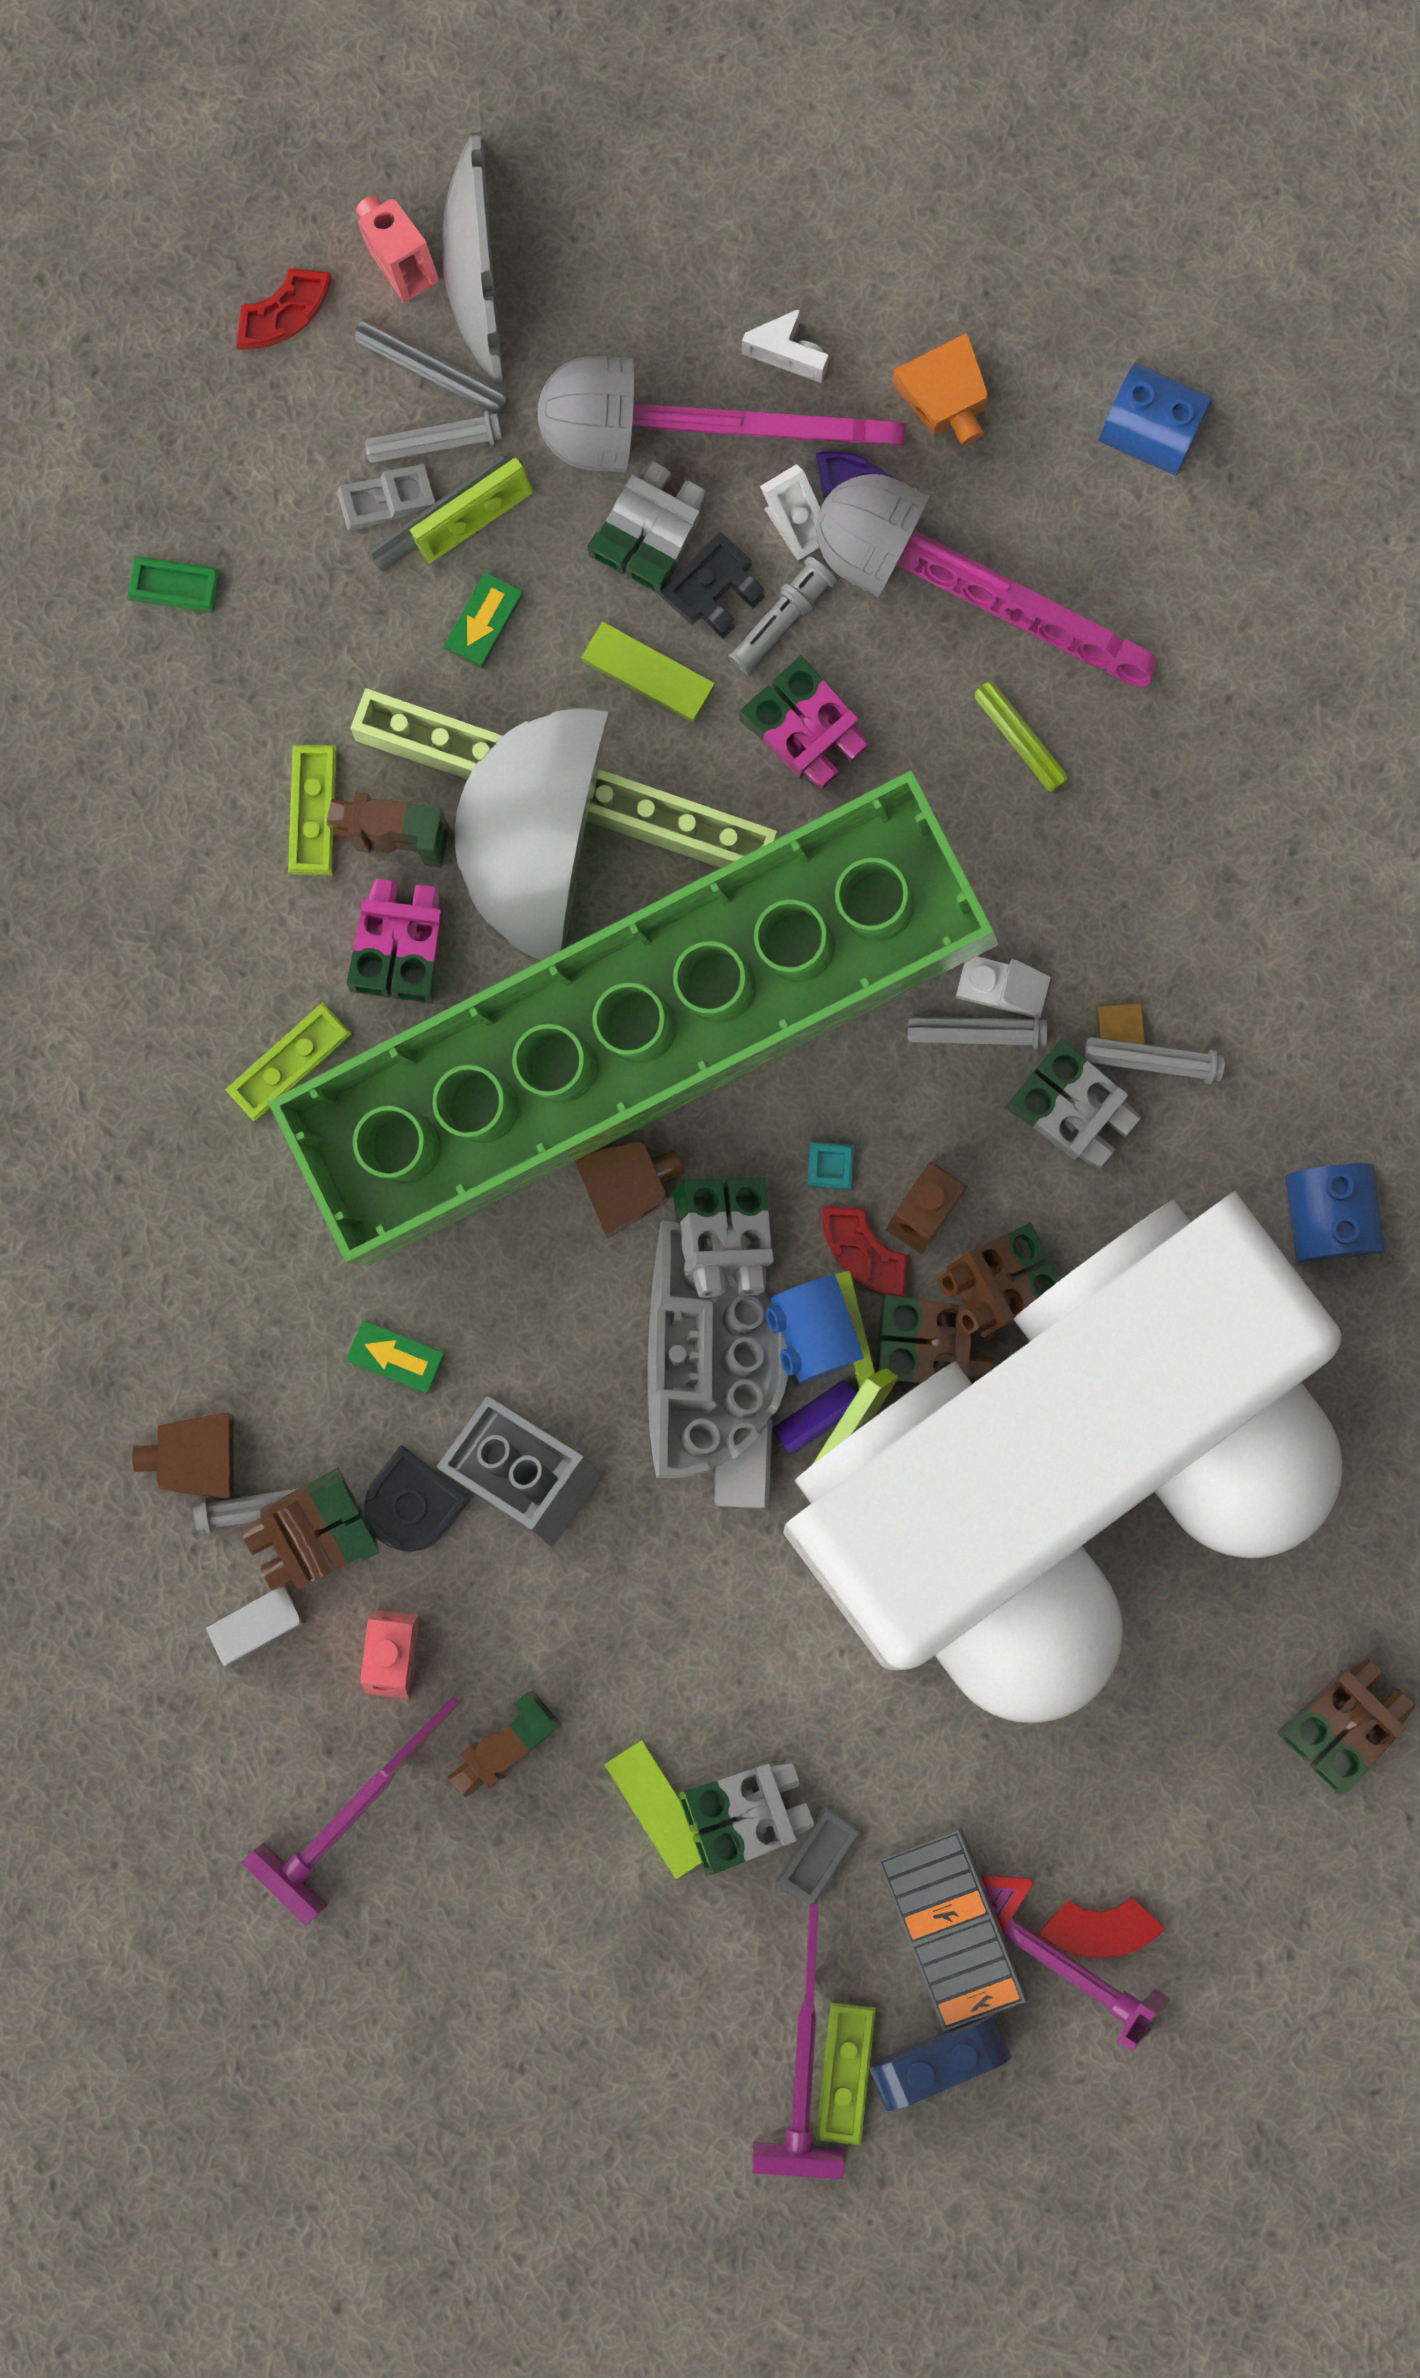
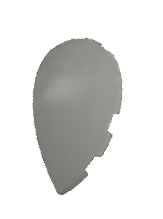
(469, 258)
(526, 826)
(709, 1367)

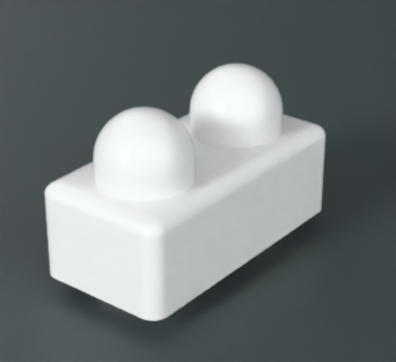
(1143, 1373)

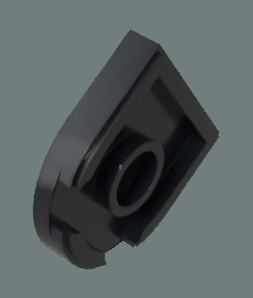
(411, 1503)

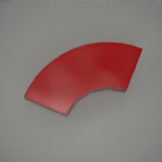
(285, 311)
(861, 1253)
(1101, 1932)

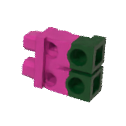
(804, 722)
(400, 929)

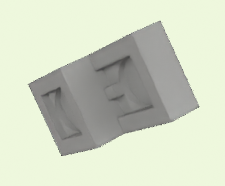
(385, 498)

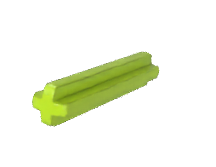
(1021, 736)

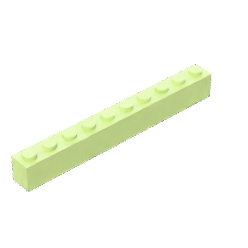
(616, 803)

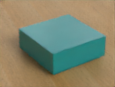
(830, 1166)

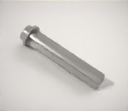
(433, 438)
(978, 1031)
(1155, 1059)
(232, 1511)

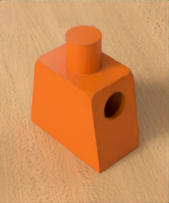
(945, 389)

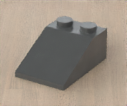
(520, 1471)

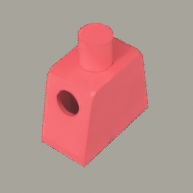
(396, 247)
(389, 1654)

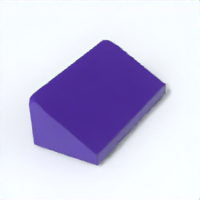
(814, 1417)

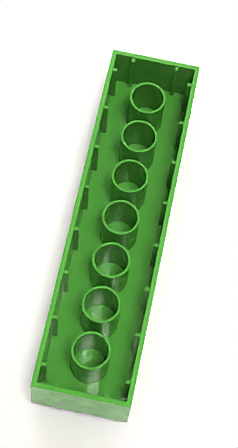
(633, 1022)

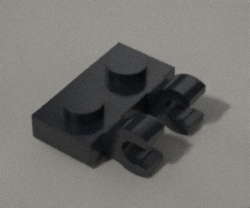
(707, 578)

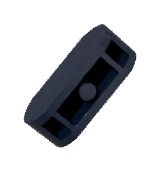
(940, 2062)

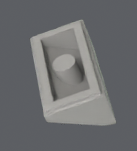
(746, 1479)
(254, 1626)

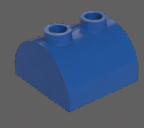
(1155, 418)
(1334, 1212)
(814, 1329)

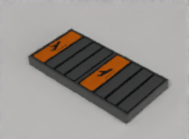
(953, 1930)

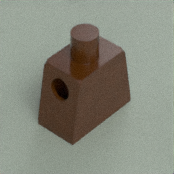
(626, 1183)
(926, 1207)
(192, 1456)

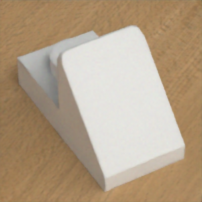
(775, 346)
(793, 510)
(1004, 986)

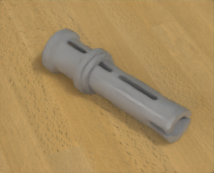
(794, 601)

